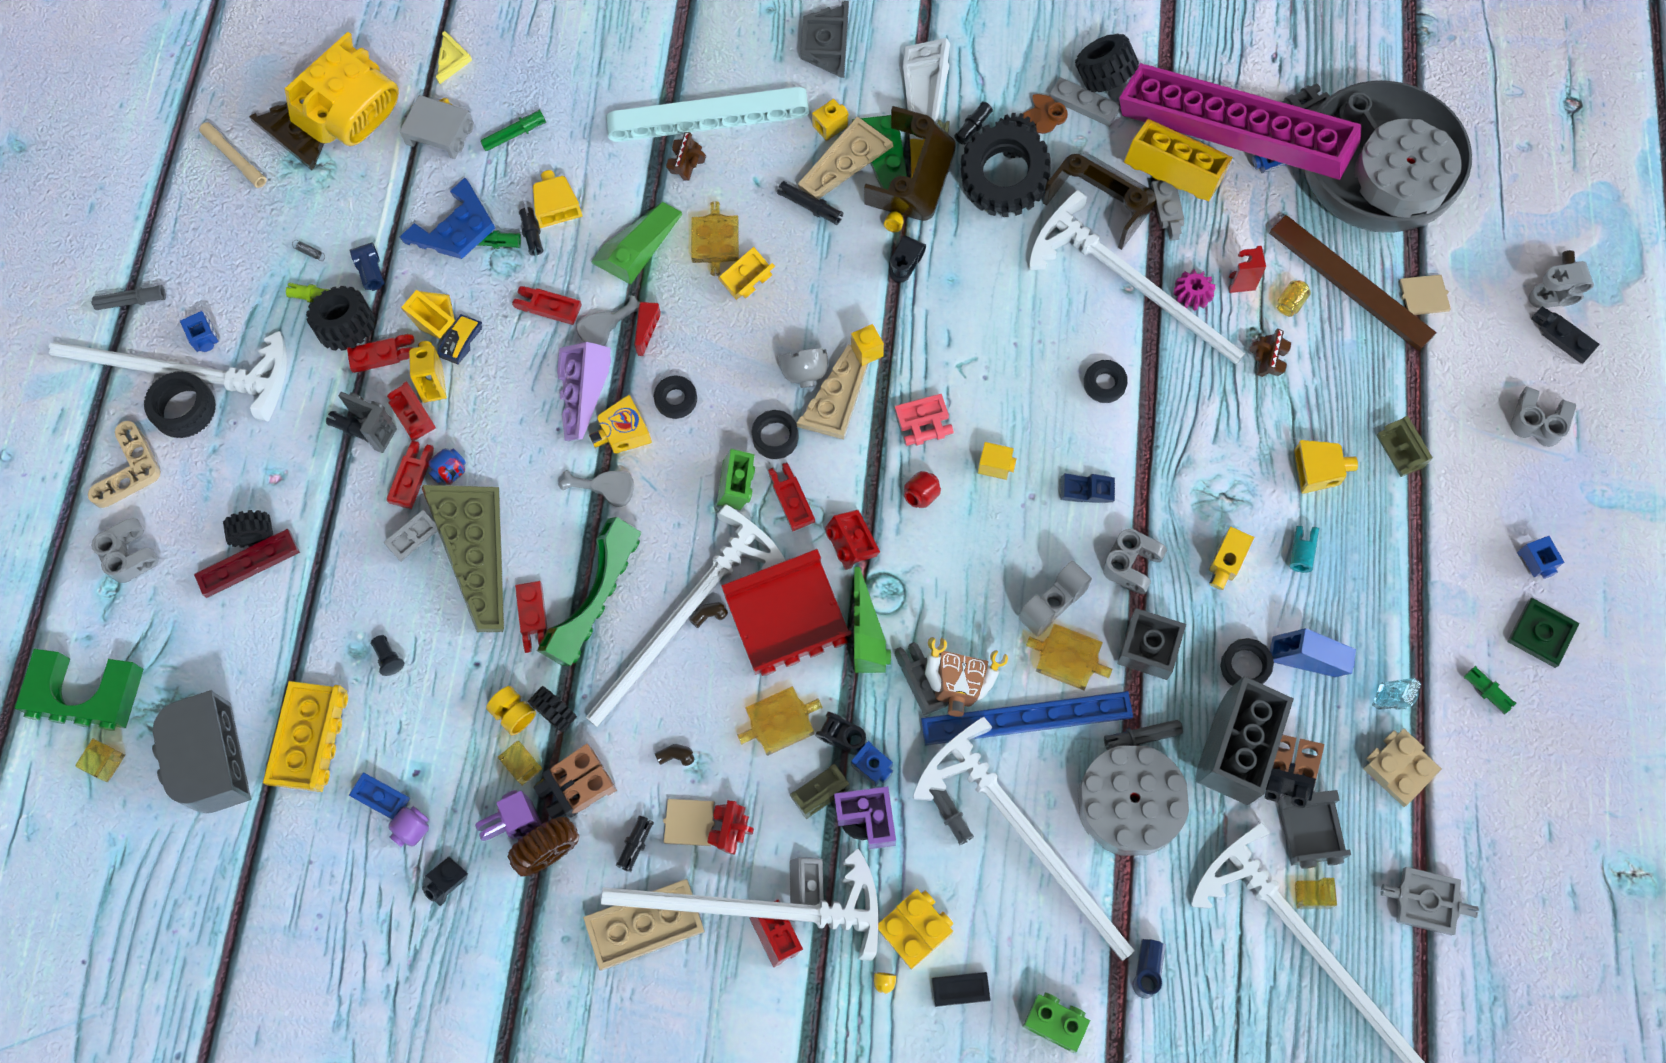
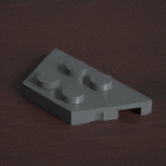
(826, 39)

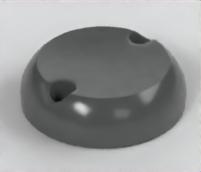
(1371, 106)

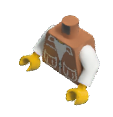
(958, 677)

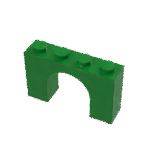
(108, 707)

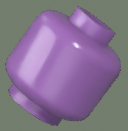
(408, 826)

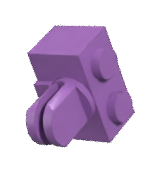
(514, 816)

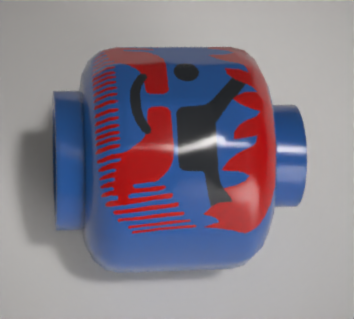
(447, 466)

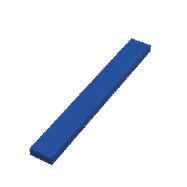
(1031, 717)

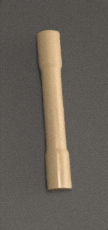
(238, 160)

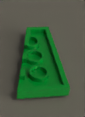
(892, 162)

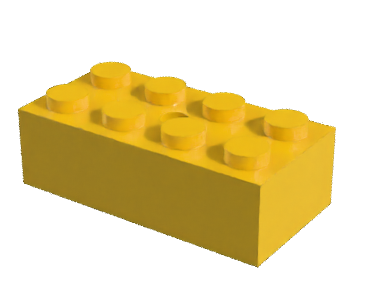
(1178, 160)

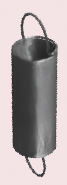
(308, 250)

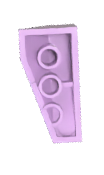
(583, 374)

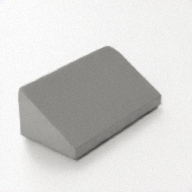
(806, 881)

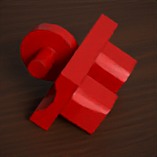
(733, 827)

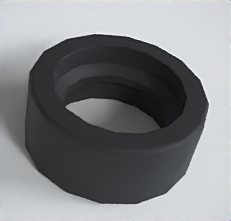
(770, 417)
(1250, 645)

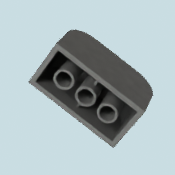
(1244, 741)
(200, 753)

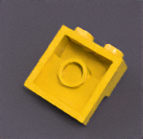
(915, 928)

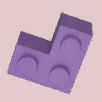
(871, 808)

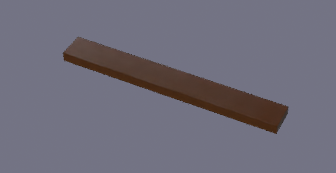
(1352, 283)

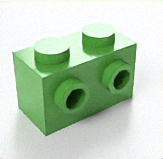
(736, 479)
(1057, 1023)

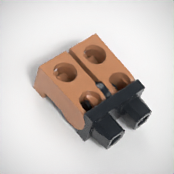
(1294, 778)
(575, 783)

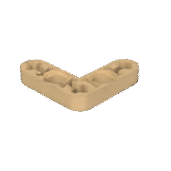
(137, 467)

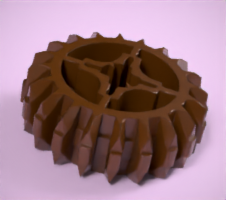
(543, 846)

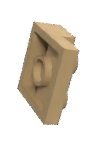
(1401, 766)

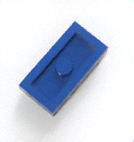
(378, 796)

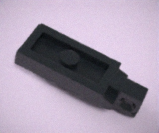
(1565, 335)

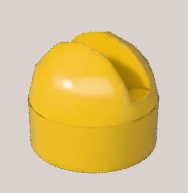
(894, 221)
(884, 982)

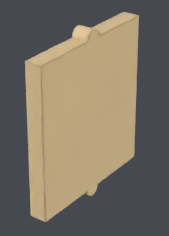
(1425, 294)
(688, 822)

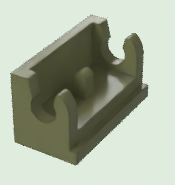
(1404, 446)
(820, 791)

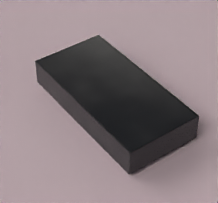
(961, 989)

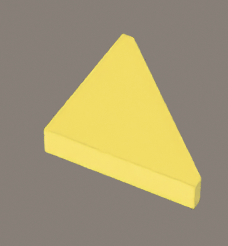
(451, 58)

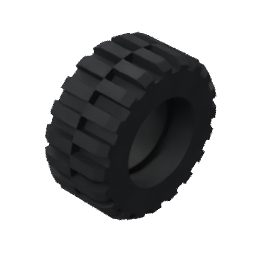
(998, 140)

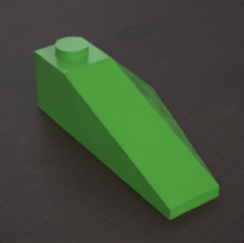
(634, 246)
(869, 640)

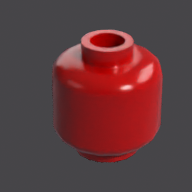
(922, 489)

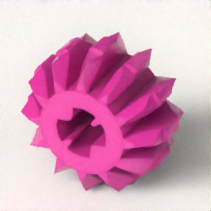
(1194, 289)

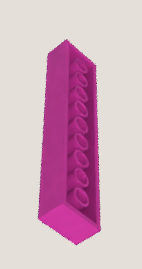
(1241, 120)

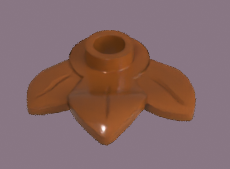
(1044, 113)

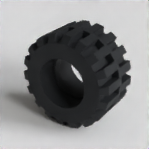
(1107, 63)
(340, 318)

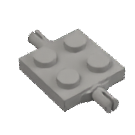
(1429, 901)

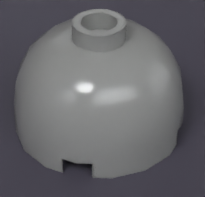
(804, 366)

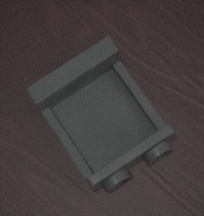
(1313, 831)

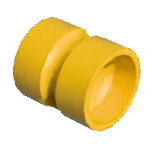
(512, 712)

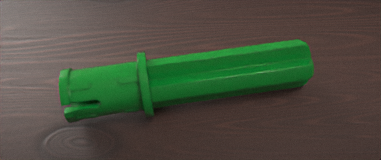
(523, 125)

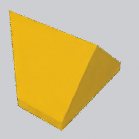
(430, 312)

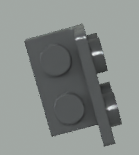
(376, 423)

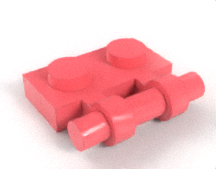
(921, 413)

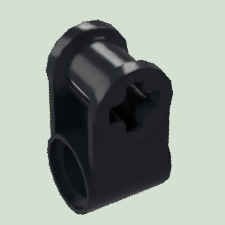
(906, 258)
(837, 732)

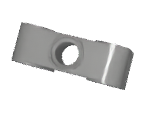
(1068, 588)

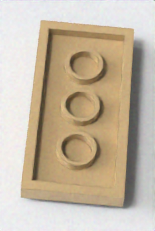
(631, 932)

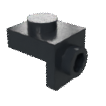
(443, 880)

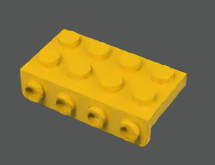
(306, 736)

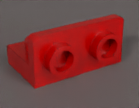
(851, 538)

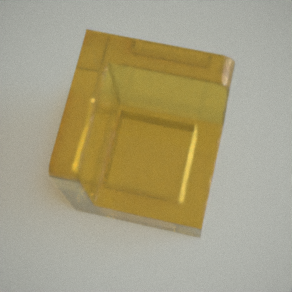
(100, 760)
(520, 762)
(1316, 894)

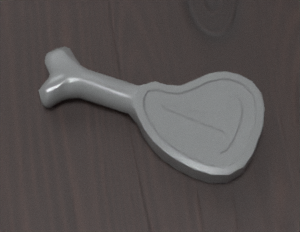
(597, 326)
(613, 485)

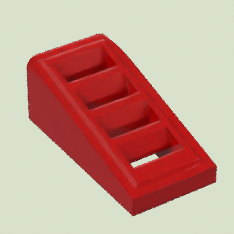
(647, 320)

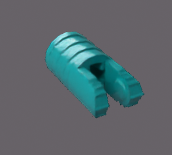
(1304, 551)

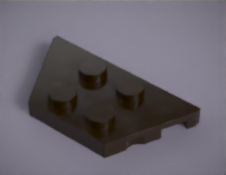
(288, 135)

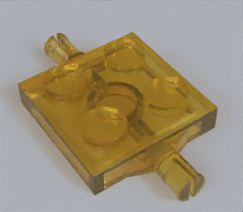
(715, 238)
(1069, 657)
(779, 721)

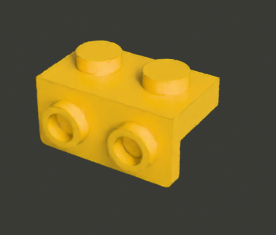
(746, 273)

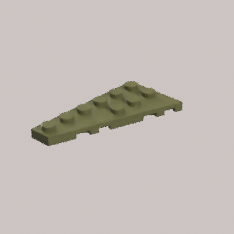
(472, 539)

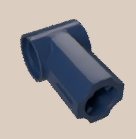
(366, 262)
(1150, 966)

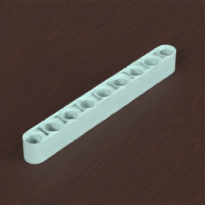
(707, 114)

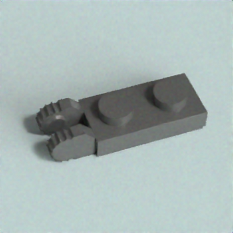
(917, 680)

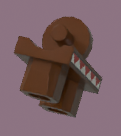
(688, 156)
(1267, 353)

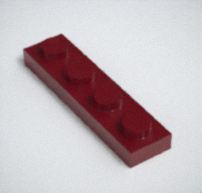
(246, 563)

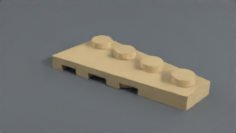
(848, 154)
(834, 403)

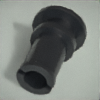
(388, 660)

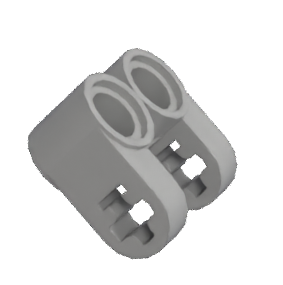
(1564, 289)
(1540, 423)
(119, 536)
(1119, 553)

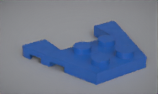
(459, 231)

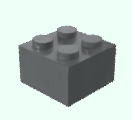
(1151, 644)

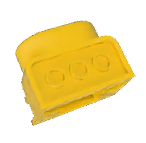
(341, 95)

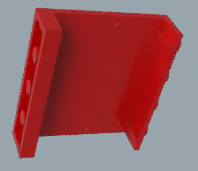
(786, 613)

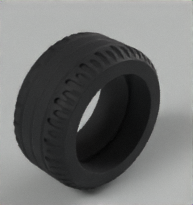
(169, 386)

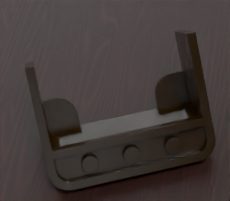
(1110, 180)
(917, 195)

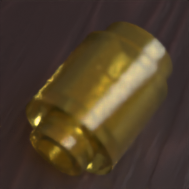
(1293, 298)

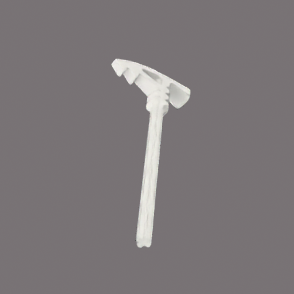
(1063, 220)
(254, 383)
(721, 566)
(987, 783)
(1267, 891)
(861, 919)

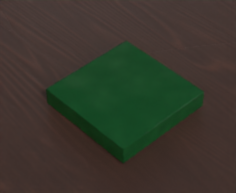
(1543, 632)

